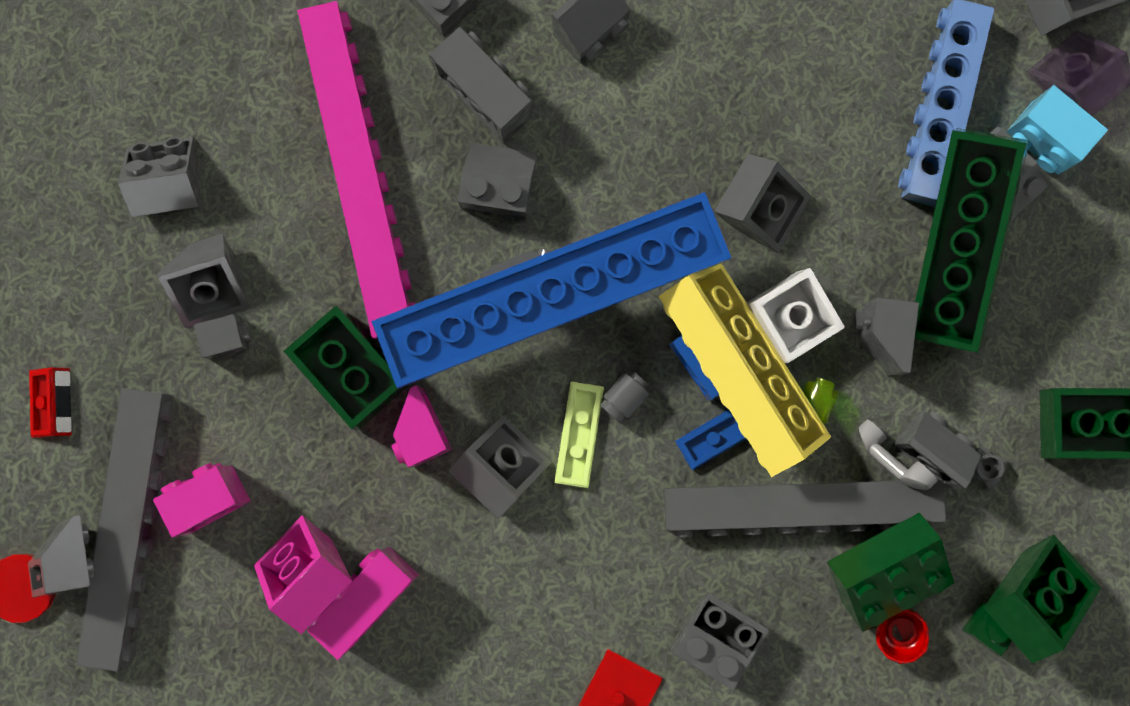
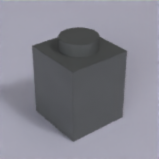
(223, 336)

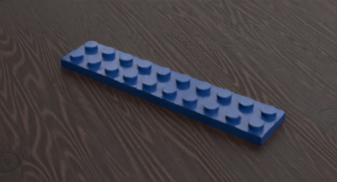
(551, 290)

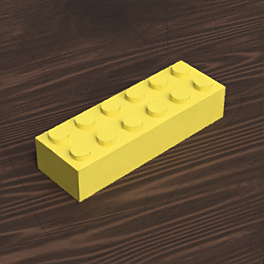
(745, 368)

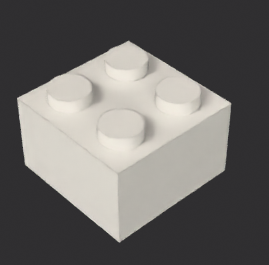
(796, 314)

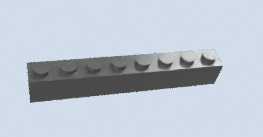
(799, 505)
(124, 530)

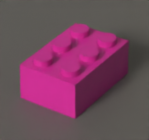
(302, 575)
(367, 598)

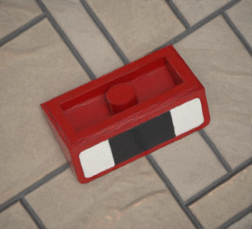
(50, 402)

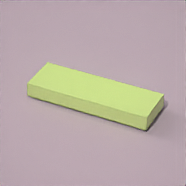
(579, 434)

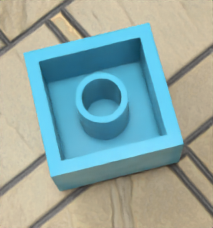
(1057, 131)

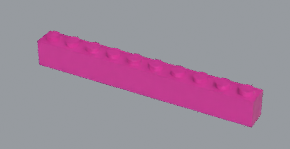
(354, 160)

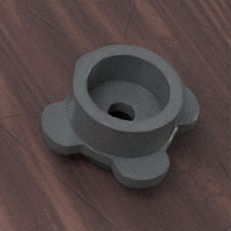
(996, 470)

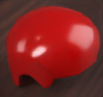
(914, 635)

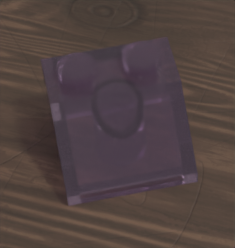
(1084, 71)

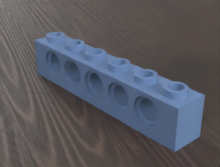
(973, 24)

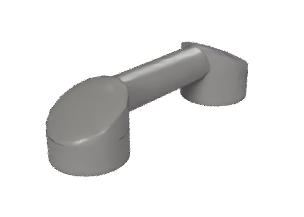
(916, 476)

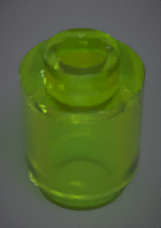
(821, 397)

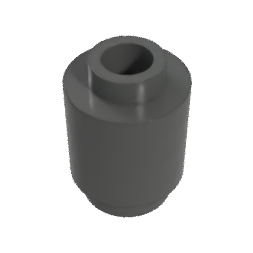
(625, 396)

